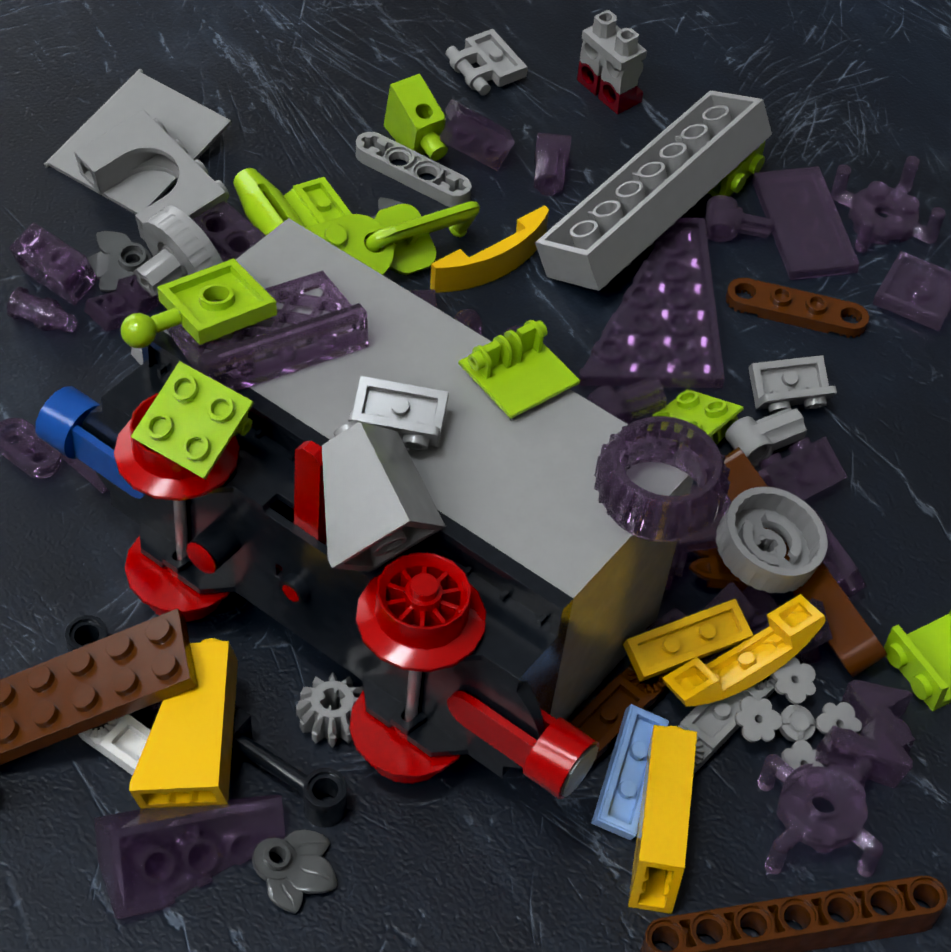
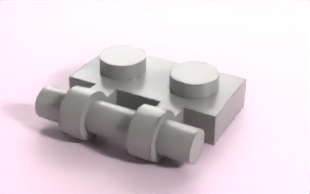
(495, 59)

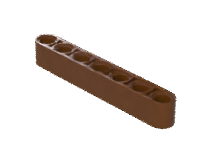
(852, 637)
(812, 913)

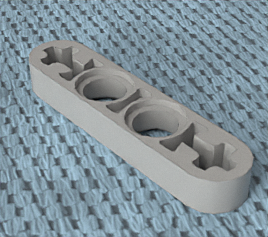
(378, 151)

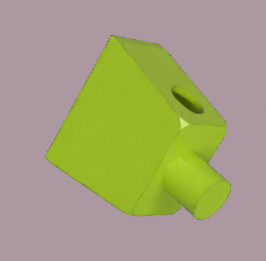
(415, 117)

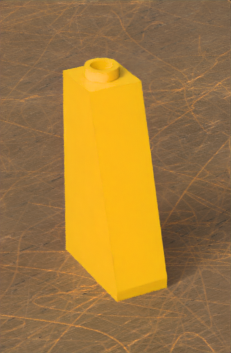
(192, 737)
(663, 820)

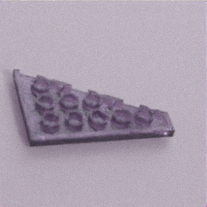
(665, 319)

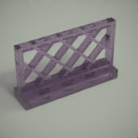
(281, 350)

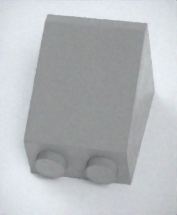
(373, 498)

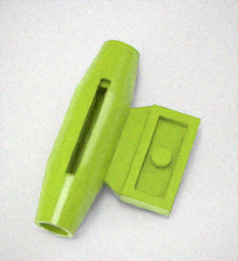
(305, 203)

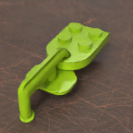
(396, 236)

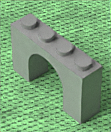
(145, 145)

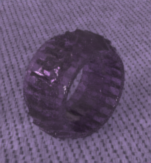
(666, 442)

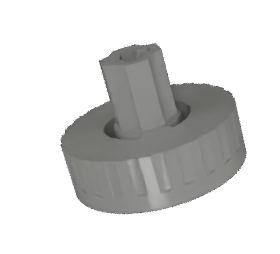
(177, 249)
(759, 553)

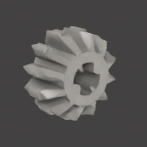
(327, 709)

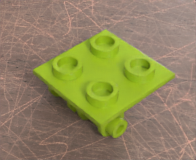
(519, 369)
(703, 411)
(193, 420)

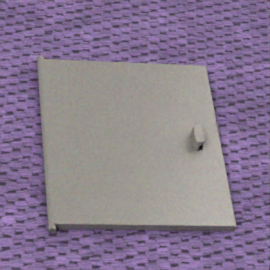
(182, 117)

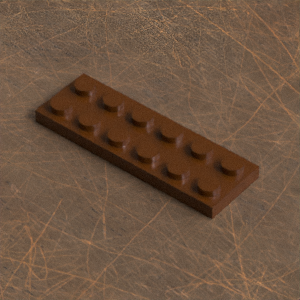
(95, 684)

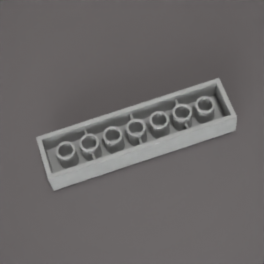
(653, 189)

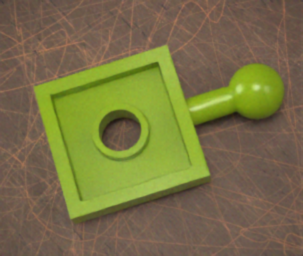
(189, 303)

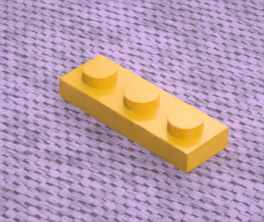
(687, 638)

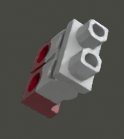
(613, 60)

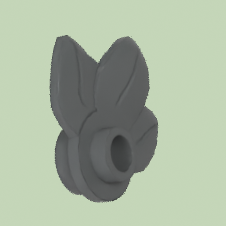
(115, 258)
(301, 869)

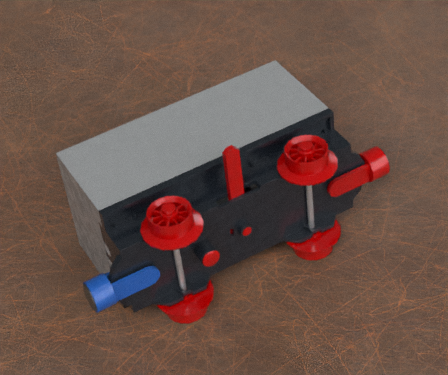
(459, 641)

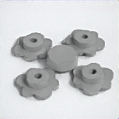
(795, 721)

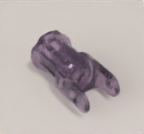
(46, 315)

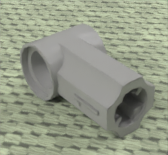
(765, 435)

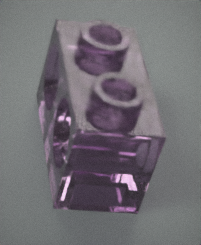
(228, 231)
(53, 263)

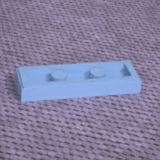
(624, 781)

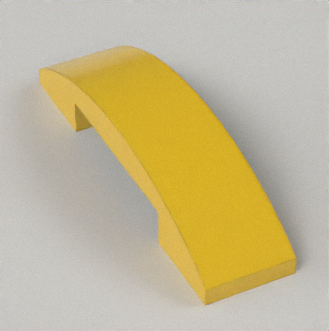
(462, 272)
(751, 661)

